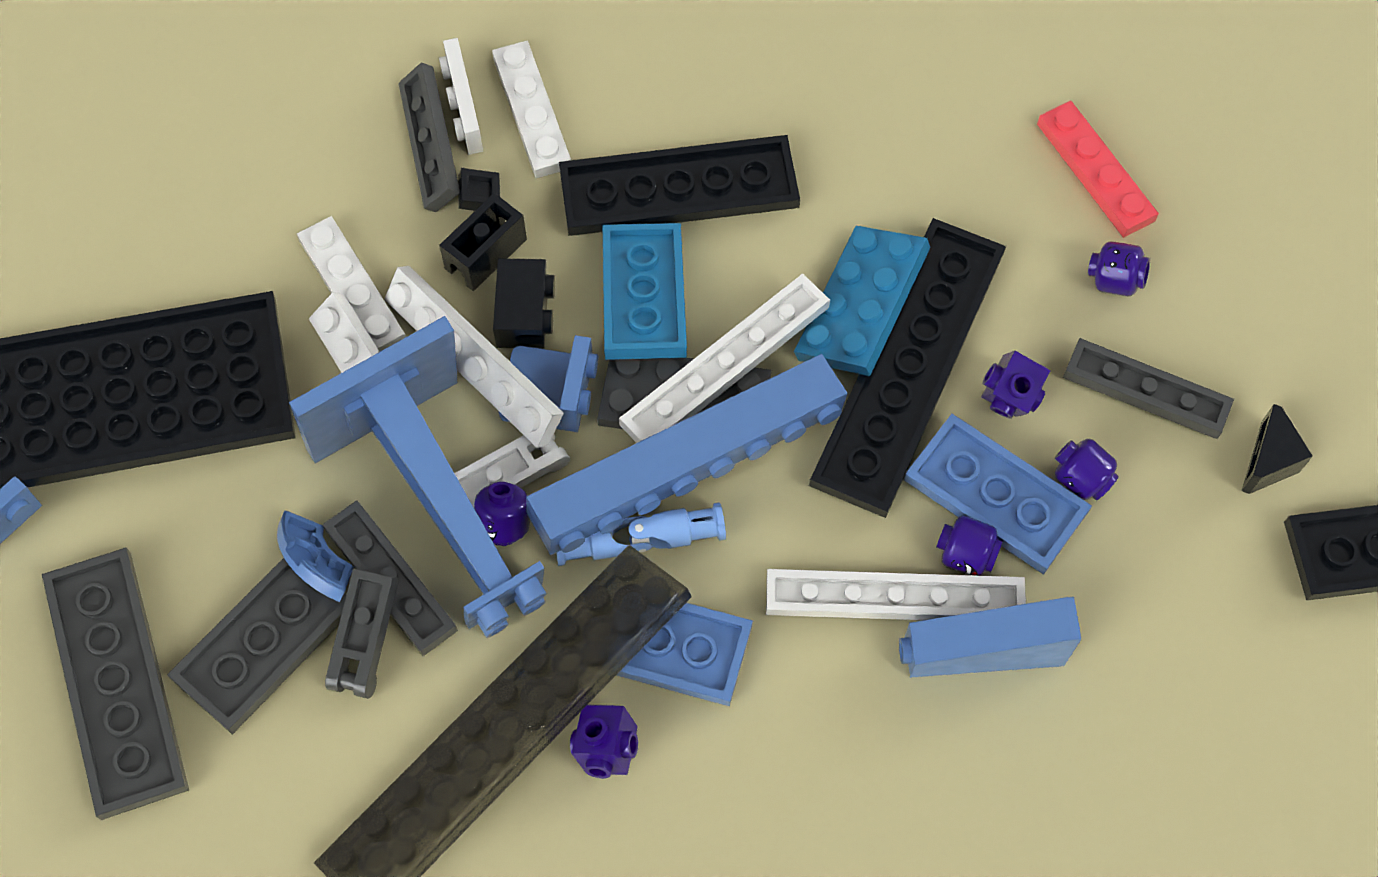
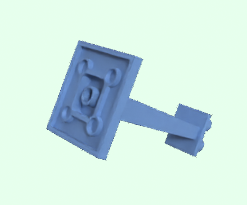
(383, 399)

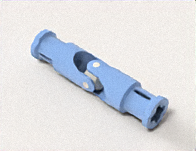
(661, 530)

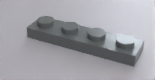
(428, 137)
(1149, 388)
(371, 551)

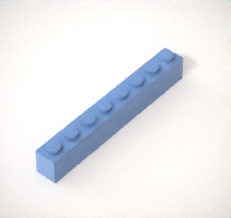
(685, 455)

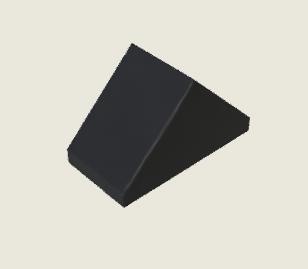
(1277, 452)

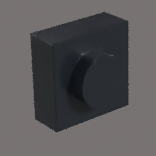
(476, 187)

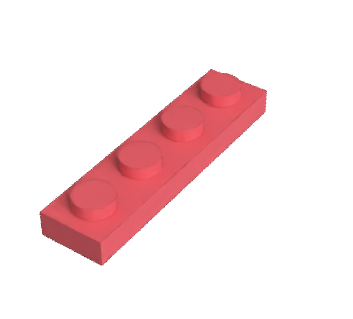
(1097, 169)

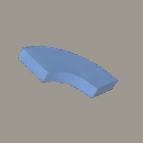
(310, 557)

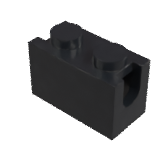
(482, 240)
(522, 303)

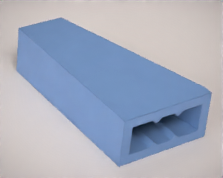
(993, 639)

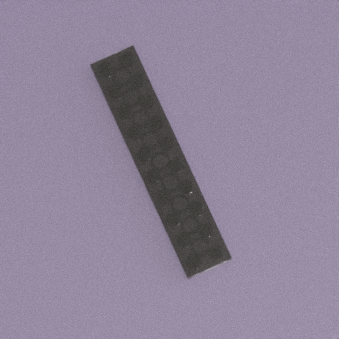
(509, 723)

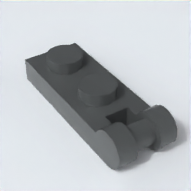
(361, 633)

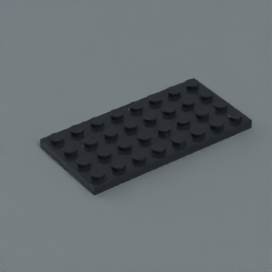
(142, 390)

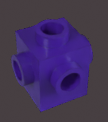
(1015, 385)
(604, 740)

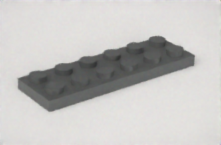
(114, 684)

